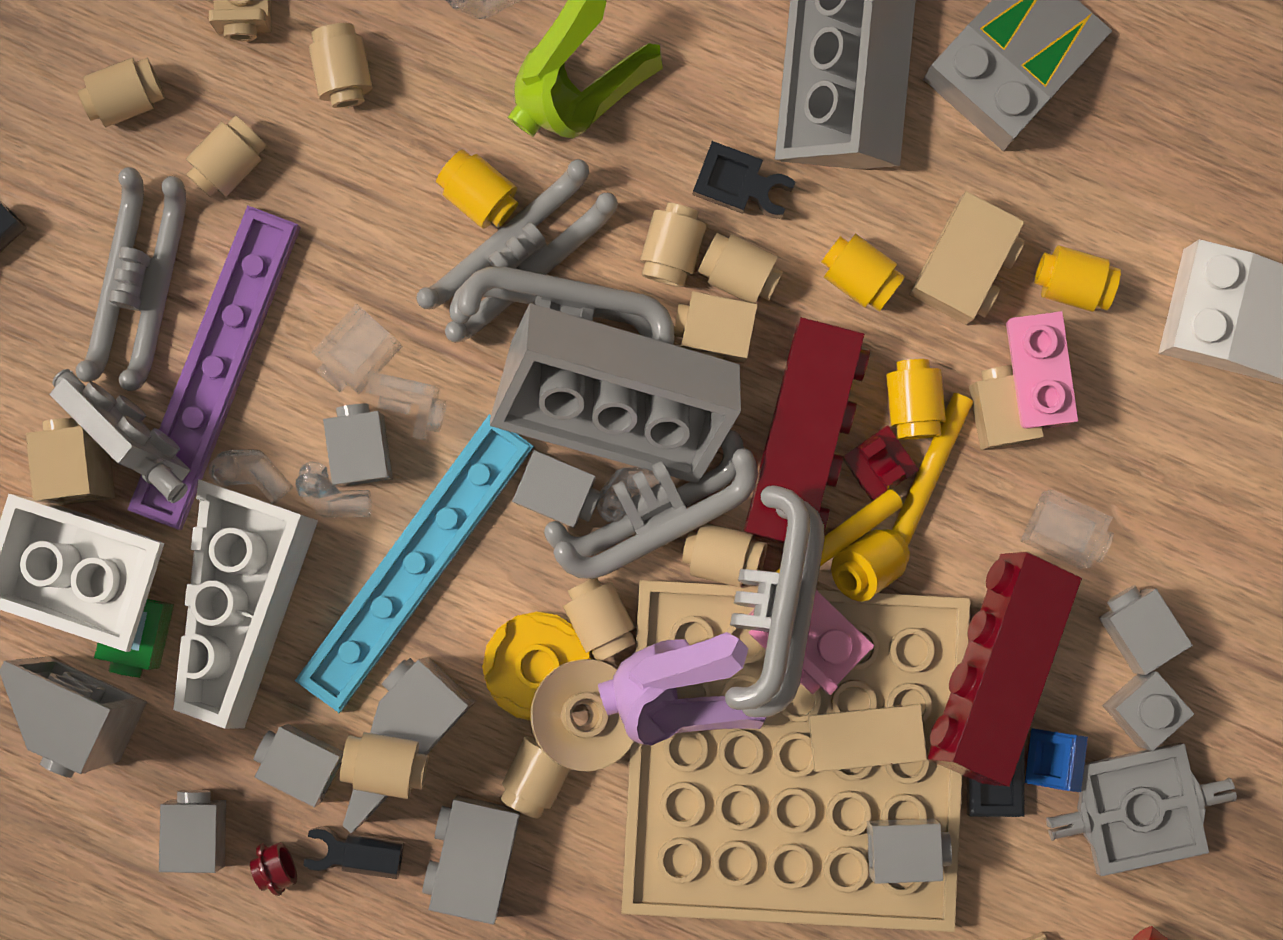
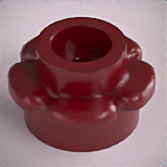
(273, 868)

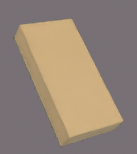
(867, 737)

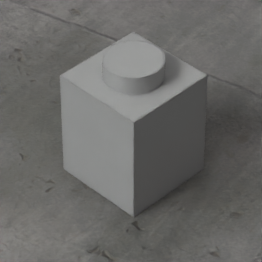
(357, 446)
(557, 490)
(1144, 629)
(1148, 710)
(297, 764)
(192, 833)
(907, 850)

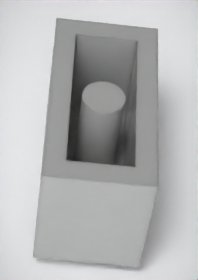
(472, 860)

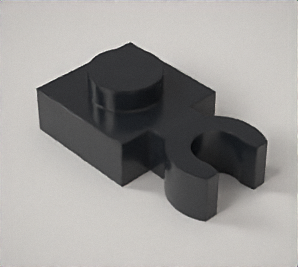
(733, 179)

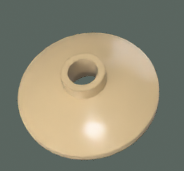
(577, 747)

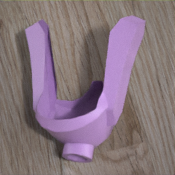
(647, 694)

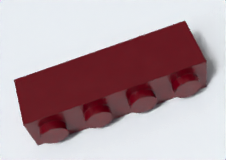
(808, 421)
(1003, 668)

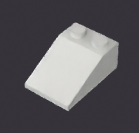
(1227, 311)
(74, 571)

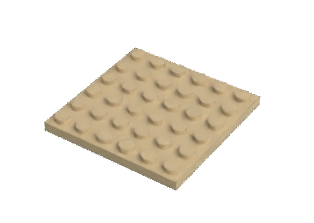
(741, 817)

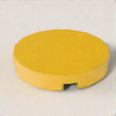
(524, 654)

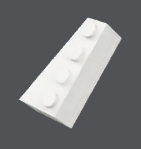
(236, 601)

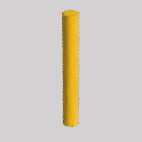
(932, 467)
(859, 524)

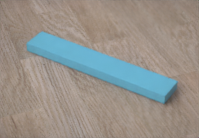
(413, 565)

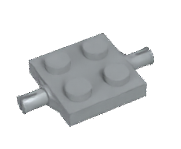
(122, 434)
(1141, 809)

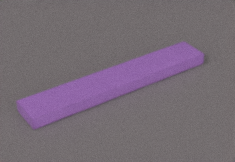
(220, 355)

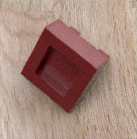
(880, 463)

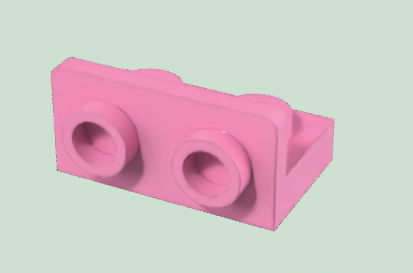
(1042, 370)
(831, 647)

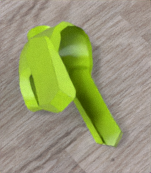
(547, 95)

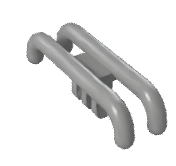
(522, 248)
(135, 280)
(565, 296)
(657, 514)
(781, 607)

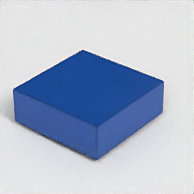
(1056, 760)

